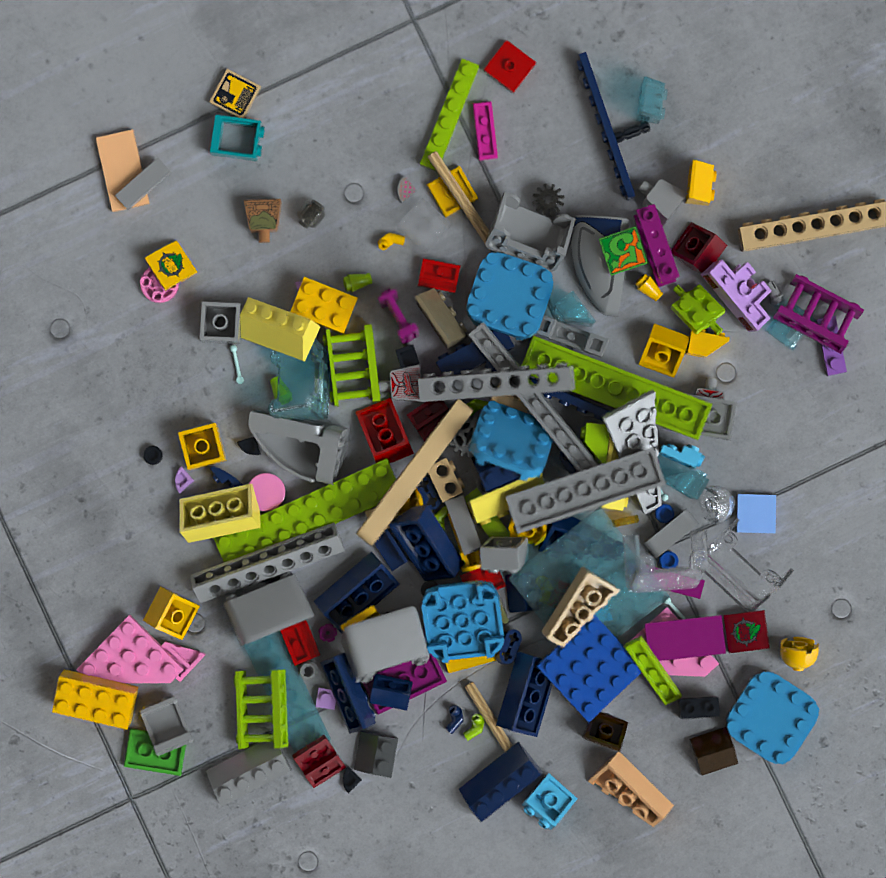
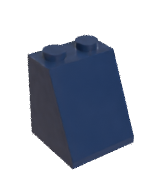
(494, 476)

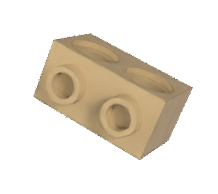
(441, 481)

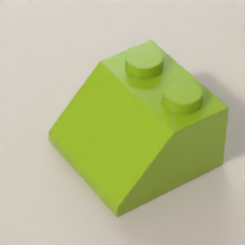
(595, 439)

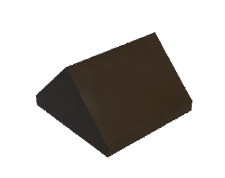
(606, 731)
(714, 751)

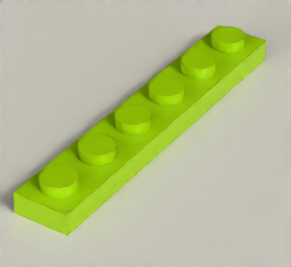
(450, 111)

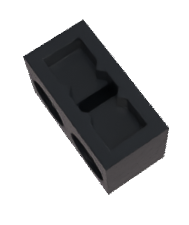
(698, 707)

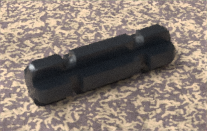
(633, 131)

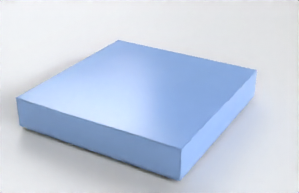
(756, 513)

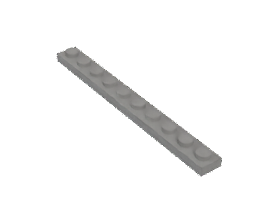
(535, 402)

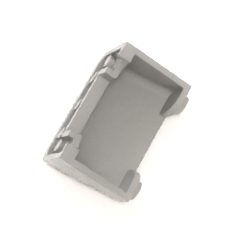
(529, 234)
(268, 609)
(384, 643)

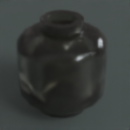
(311, 214)

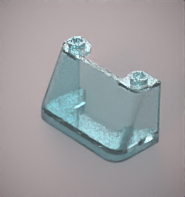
(302, 385)

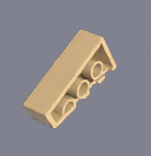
(578, 605)

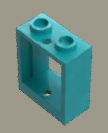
(219, 123)

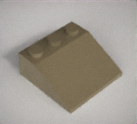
(441, 317)

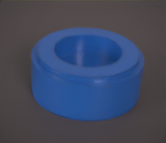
(664, 513)
(668, 560)

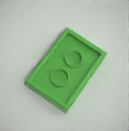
(142, 755)

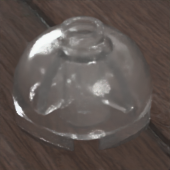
(717, 503)

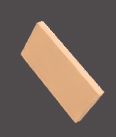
(120, 165)

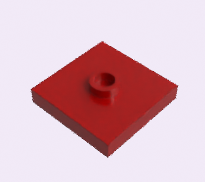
(510, 66)

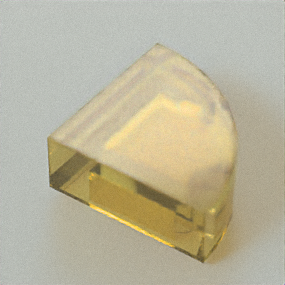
(625, 521)

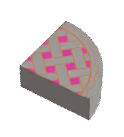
(405, 189)

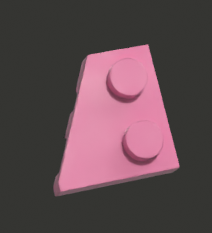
(185, 656)

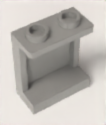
(166, 725)

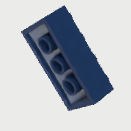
(426, 543)
(356, 591)
(348, 694)
(525, 697)
(500, 781)

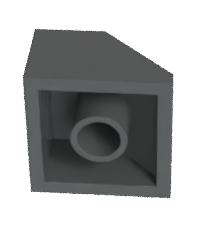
(376, 754)

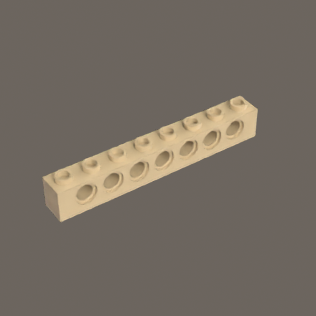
(750, 242)

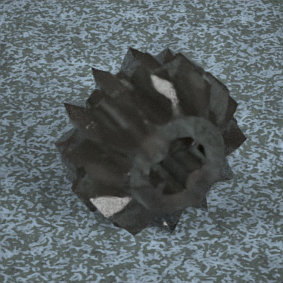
(544, 194)

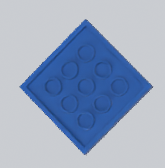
(590, 668)

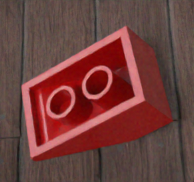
(384, 432)

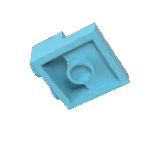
(686, 456)
(549, 802)

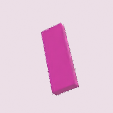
(485, 131)

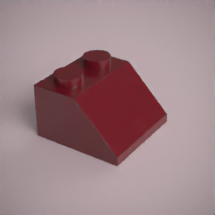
(698, 248)

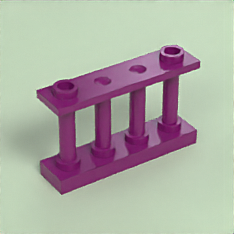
(656, 245)
(407, 331)
(818, 331)

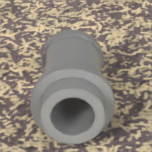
(775, 295)

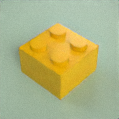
(202, 446)

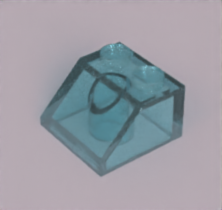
(651, 100)
(573, 311)
(688, 483)

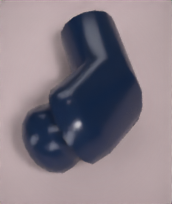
(456, 718)

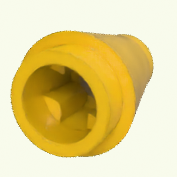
(648, 287)

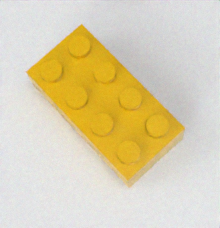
(95, 699)

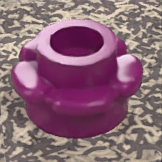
(322, 631)

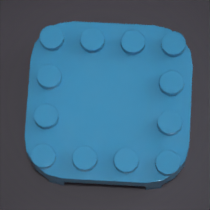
(510, 295)
(510, 440)
(463, 620)
(772, 717)

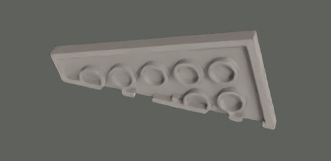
(633, 431)

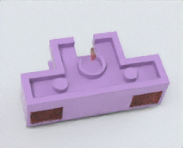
(739, 292)

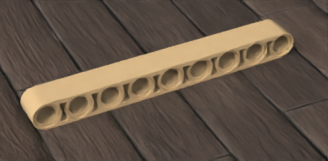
(414, 472)

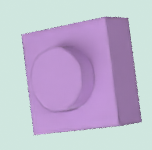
(325, 699)

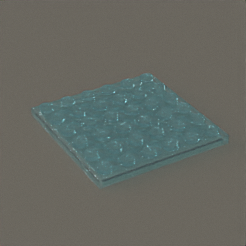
(599, 548)

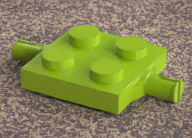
(697, 309)

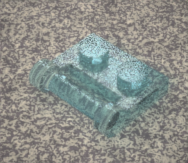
(780, 330)

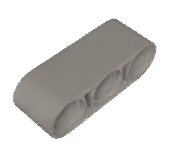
(671, 533)

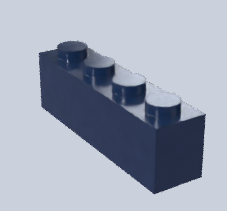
(469, 356)

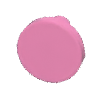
(153, 289)
(268, 491)

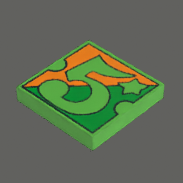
(623, 251)

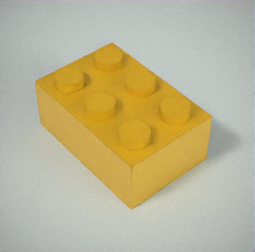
(324, 305)

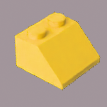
(700, 183)
(664, 350)
(171, 613)

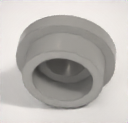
(302, 670)

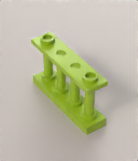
(369, 373)
(279, 704)

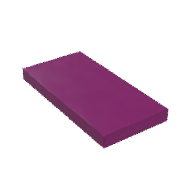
(686, 637)
(423, 676)

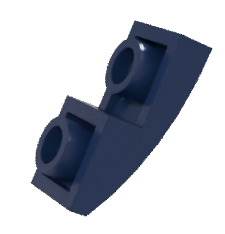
(222, 476)

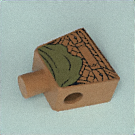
(263, 217)

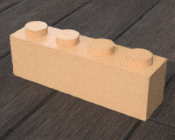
(632, 789)

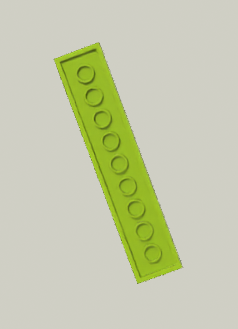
(617, 387)
(315, 510)

